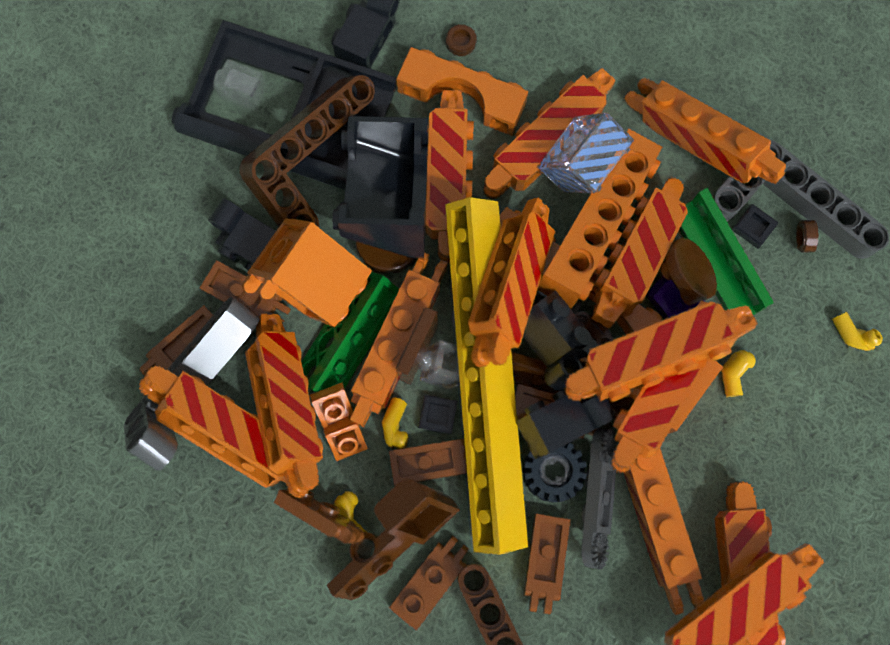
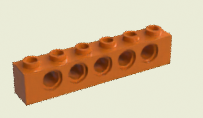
(628, 182)

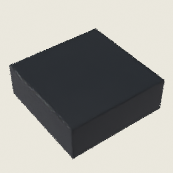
(755, 226)
(438, 414)

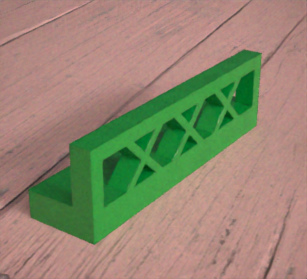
(735, 275)
(350, 336)

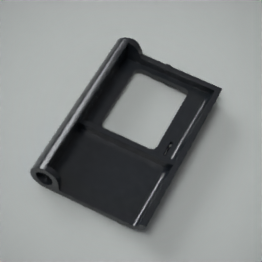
(311, 68)

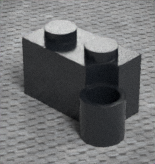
(365, 31)
(241, 234)
(557, 339)
(562, 421)

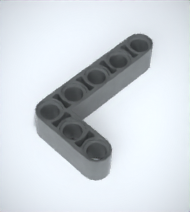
(798, 196)
(202, 358)

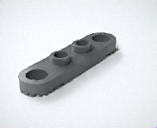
(600, 498)

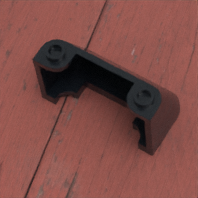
(385, 184)

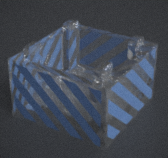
(586, 153)

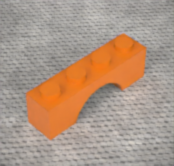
(428, 75)

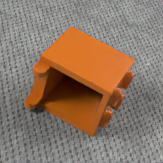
(308, 272)

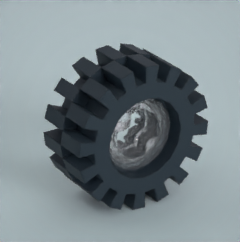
(559, 488)

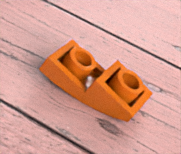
(334, 414)

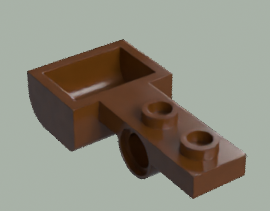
(409, 516)

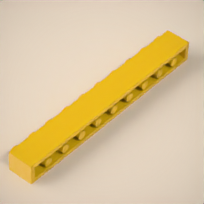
(486, 392)

